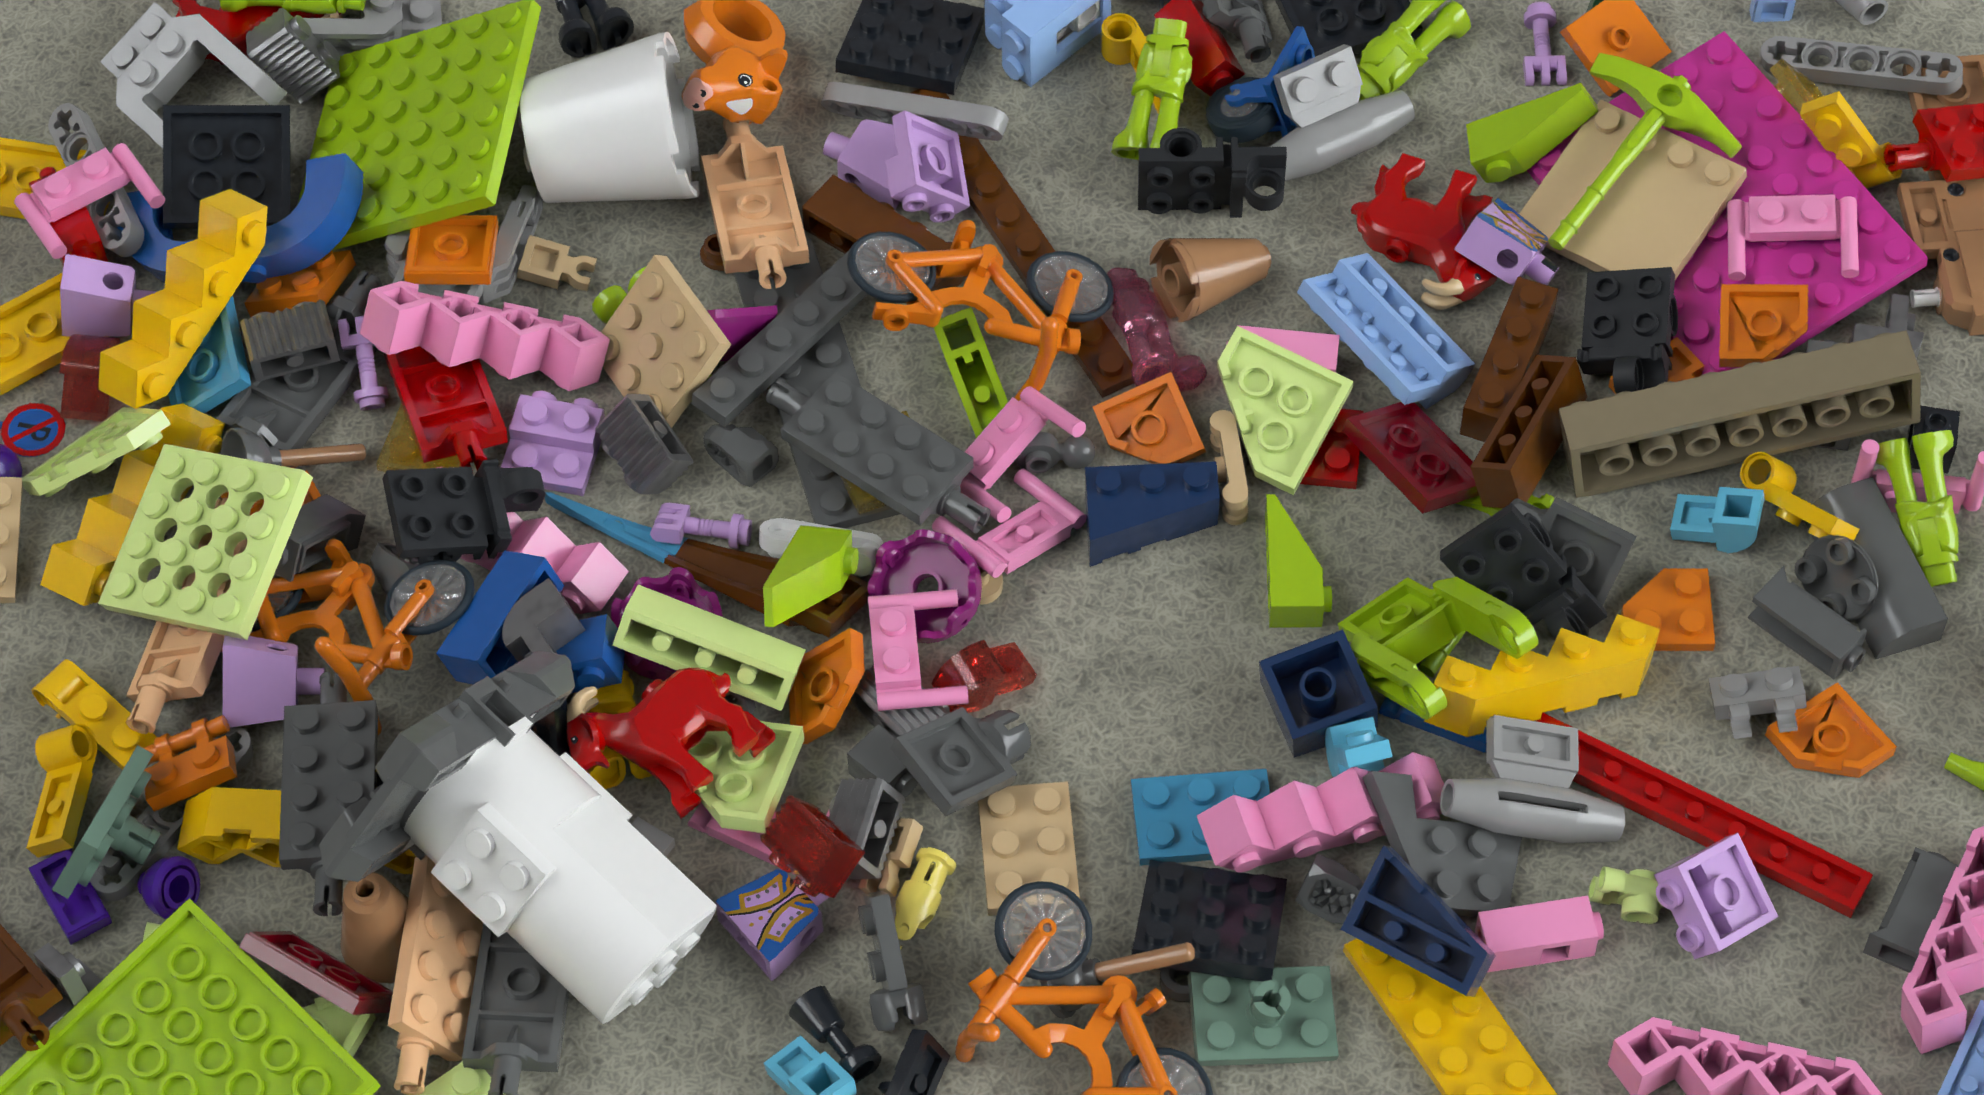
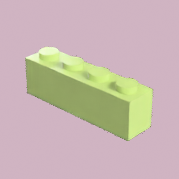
(694, 638)

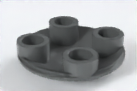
(1839, 575)

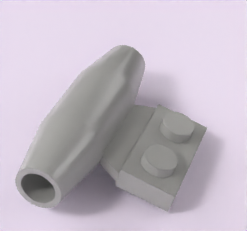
(1330, 118)
(1531, 788)

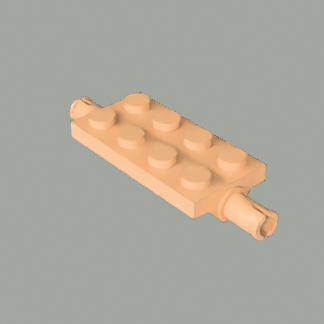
(754, 206)
(175, 661)
(432, 977)

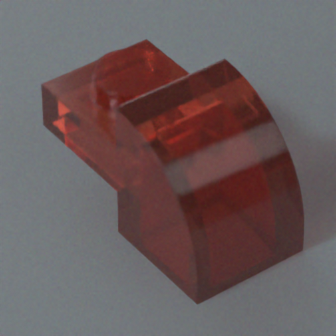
(81, 378)
(985, 673)

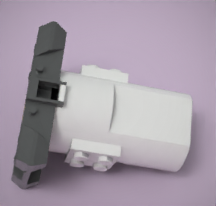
(527, 840)

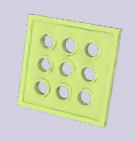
(249, 571)

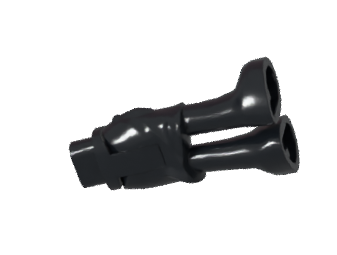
(577, 36)

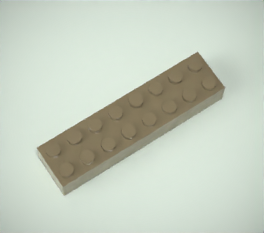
(1741, 412)

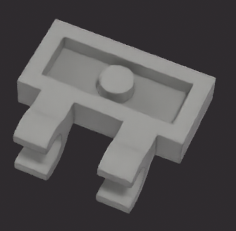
(1757, 693)

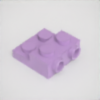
(927, 168)
(555, 440)
(1714, 897)

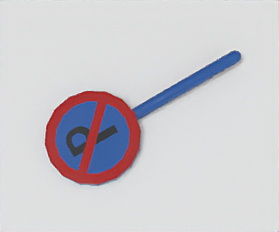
(32, 429)

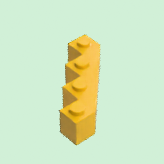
(197, 288)
(83, 565)
(1568, 678)
(246, 822)

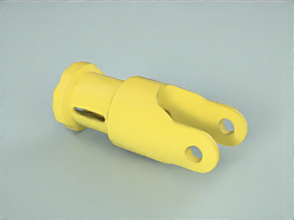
(921, 898)

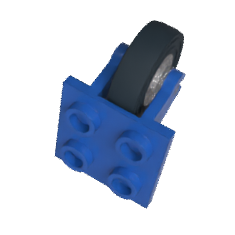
(1252, 104)

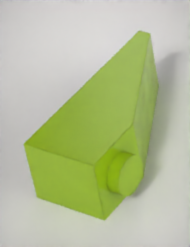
(1524, 134)
(971, 368)
(808, 572)
(1293, 573)

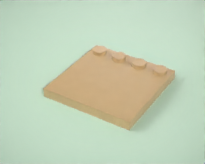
(1654, 208)

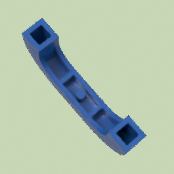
(291, 245)

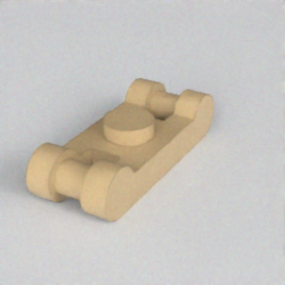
(1230, 466)

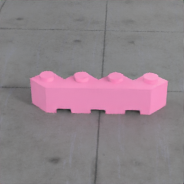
(506, 338)
(586, 570)
(1309, 818)
(1949, 957)
(1724, 1065)

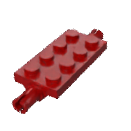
(1948, 142)
(447, 406)

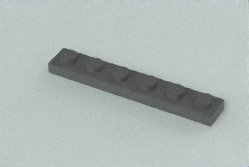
(779, 344)

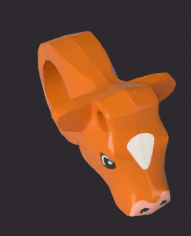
(740, 69)

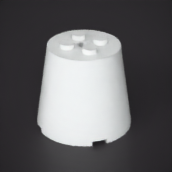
(611, 127)

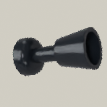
(821, 1019)

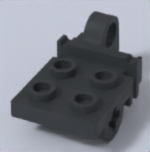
(1204, 178)
(1629, 326)
(456, 513)
(1517, 564)

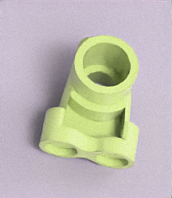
(1633, 891)

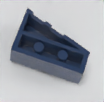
(1147, 505)
(1415, 926)

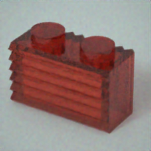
(811, 848)

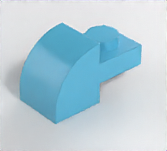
(1727, 520)
(1356, 746)
(807, 1072)

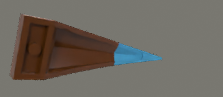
(721, 568)

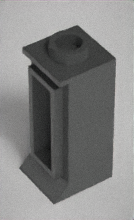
(315, 525)
(1808, 626)
(1911, 910)

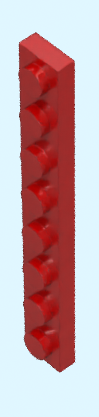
(1710, 819)

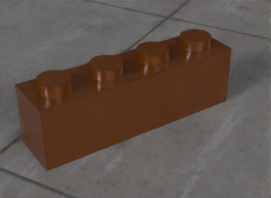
(844, 213)
(1508, 355)
(1527, 431)

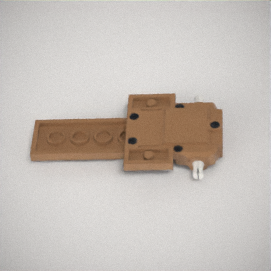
(1949, 218)

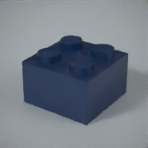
(1315, 690)

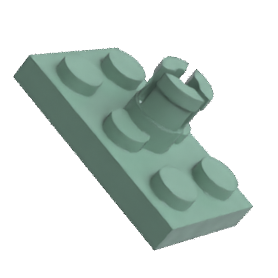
(112, 827)
(1263, 1021)

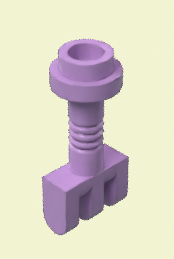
(1541, 18)
(370, 395)
(675, 521)

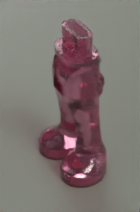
(1148, 333)

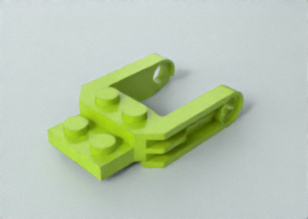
(1415, 622)

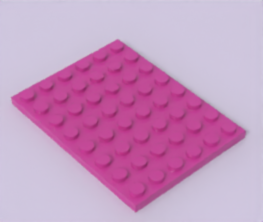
(1780, 161)

